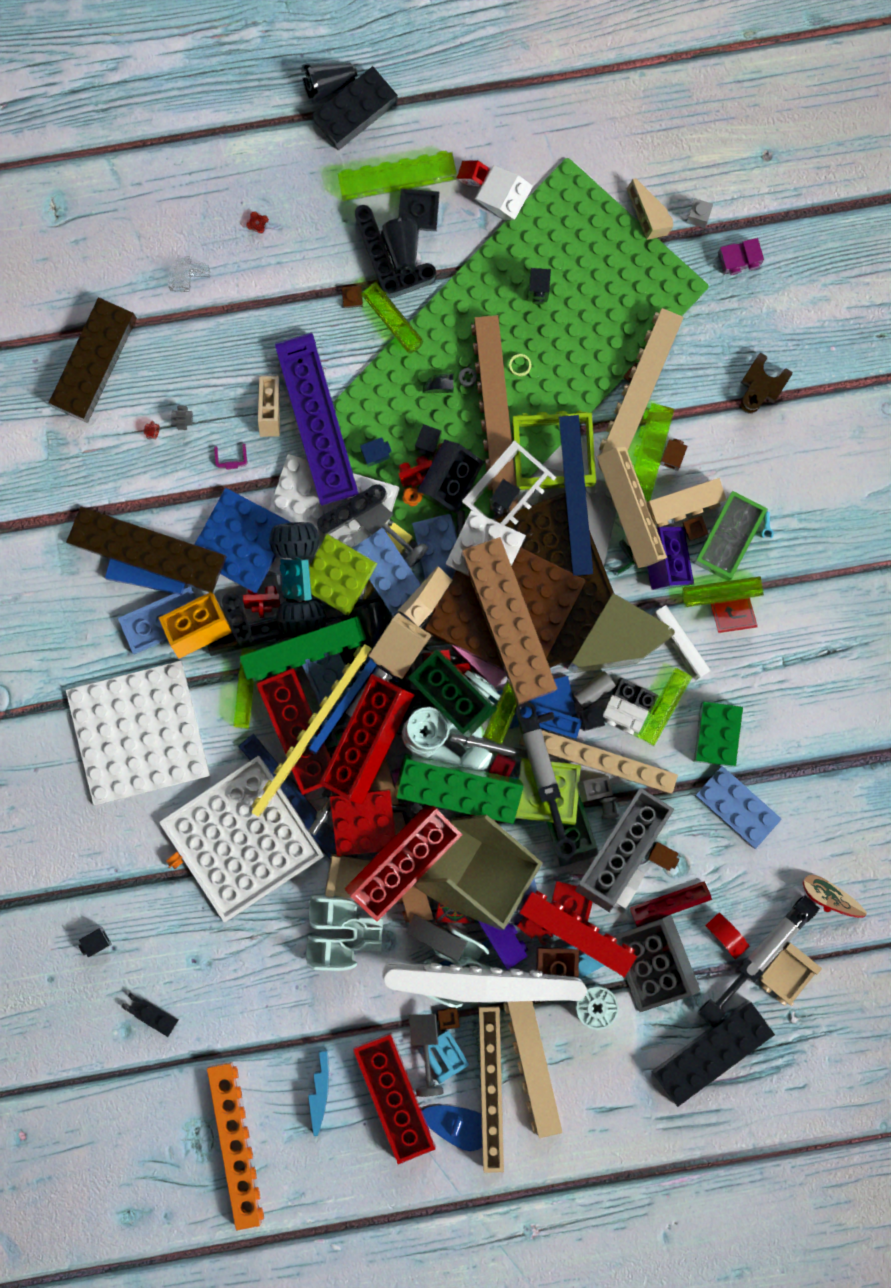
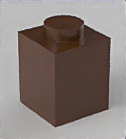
(673, 454)
(663, 856)

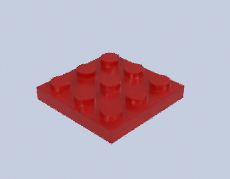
(365, 825)

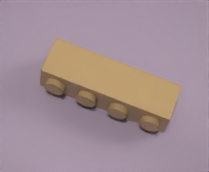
(687, 501)

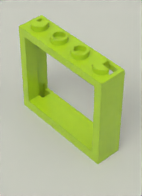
(544, 419)

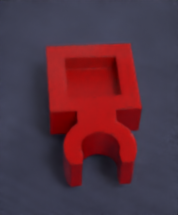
(532, 929)

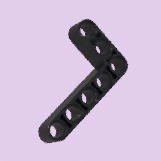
(383, 259)

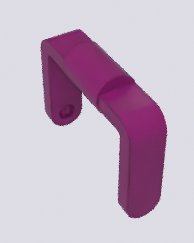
(232, 464)

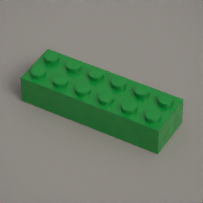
(307, 646)
(458, 788)

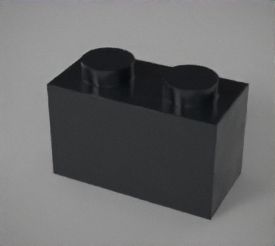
(539, 285)
(504, 497)

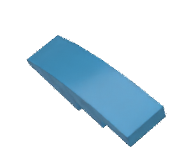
(319, 1099)

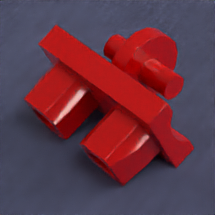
(415, 475)
(262, 602)

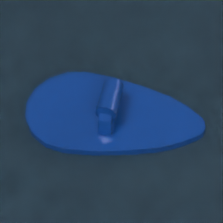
(456, 1125)

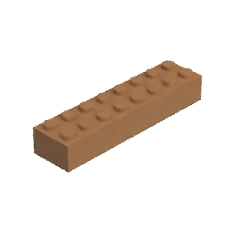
(508, 621)

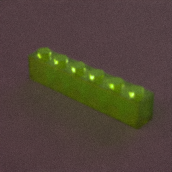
(395, 176)
(651, 447)

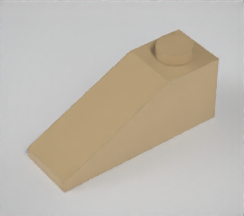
(650, 212)
(269, 406)
(426, 597)

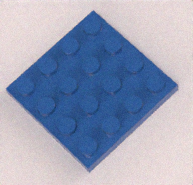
(242, 534)

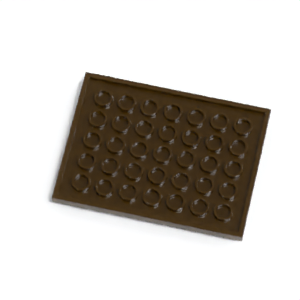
(549, 538)

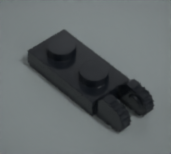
(152, 1015)

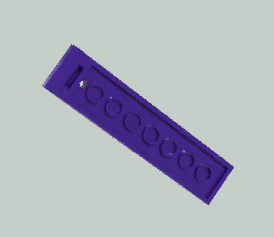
(316, 418)

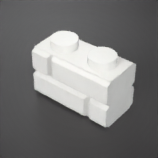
(624, 714)

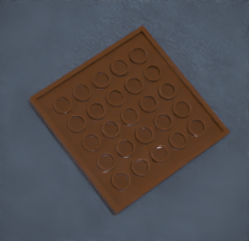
(547, 595)

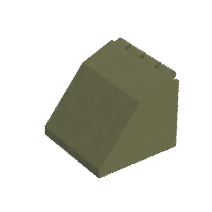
(620, 637)
(481, 872)

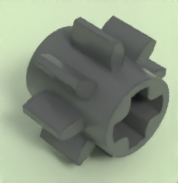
(182, 417)

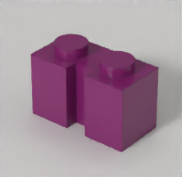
(741, 256)

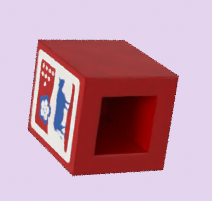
(472, 173)

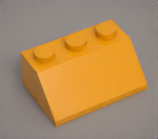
(195, 625)

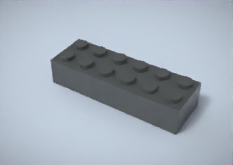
(624, 850)

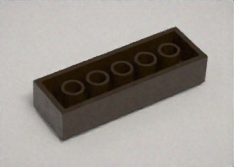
(92, 360)

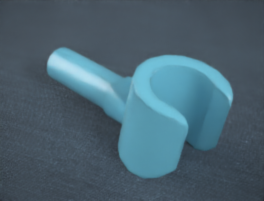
(767, 526)

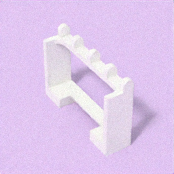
(506, 457)

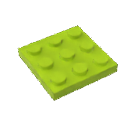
(339, 574)
(530, 805)

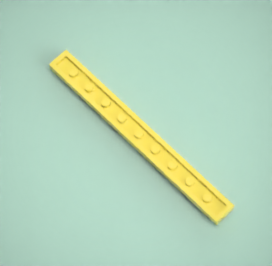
(305, 736)

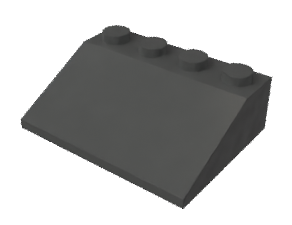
(661, 966)

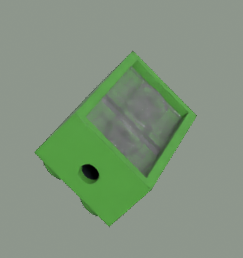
(730, 536)

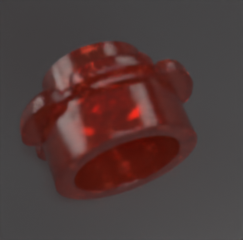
(151, 430)

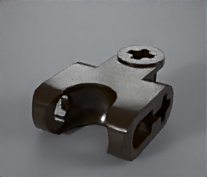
(761, 385)

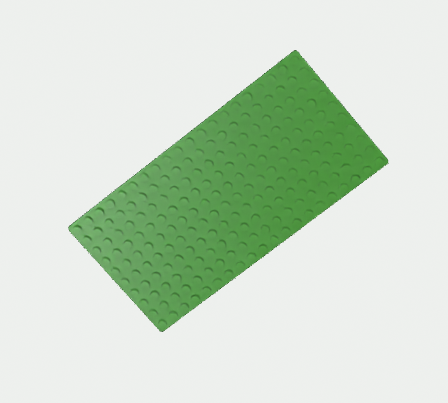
(578, 342)

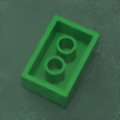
(718, 734)

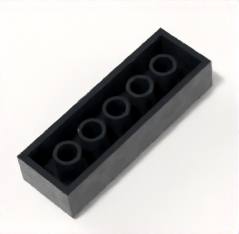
(713, 1053)

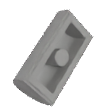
(594, 690)

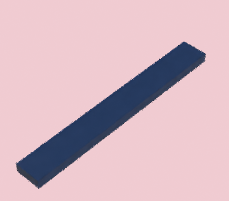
(575, 495)
(325, 836)

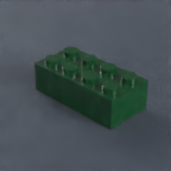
(452, 693)

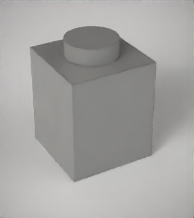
(699, 213)

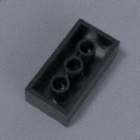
(355, 108)

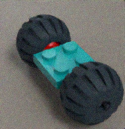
(290, 543)

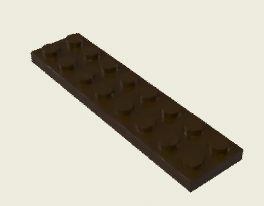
(146, 550)

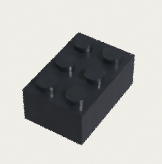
(450, 476)

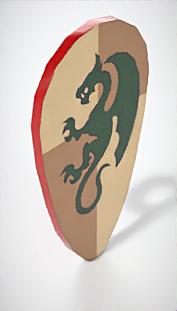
(832, 897)

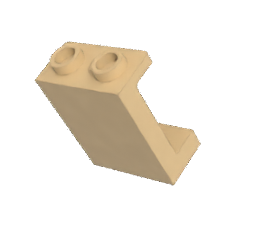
(399, 645)
(341, 873)
(788, 974)

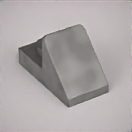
(595, 788)

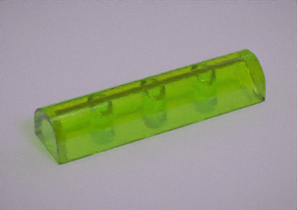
(392, 318)
(722, 592)
(243, 697)
(664, 707)
(502, 716)

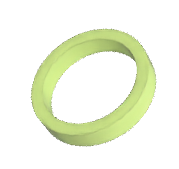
(522, 374)

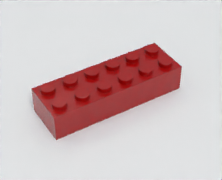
(290, 715)
(366, 739)
(402, 862)
(576, 933)
(394, 1098)

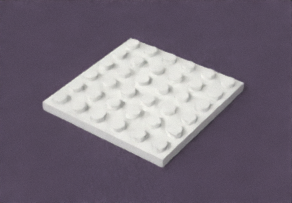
(298, 502)
(137, 733)
(233, 850)

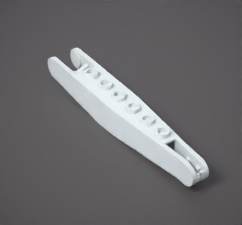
(481, 984)

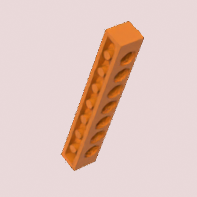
(242, 1218)

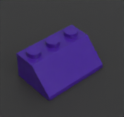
(676, 568)
(506, 944)

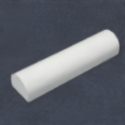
(682, 644)

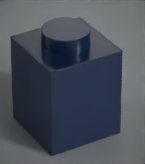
(376, 451)

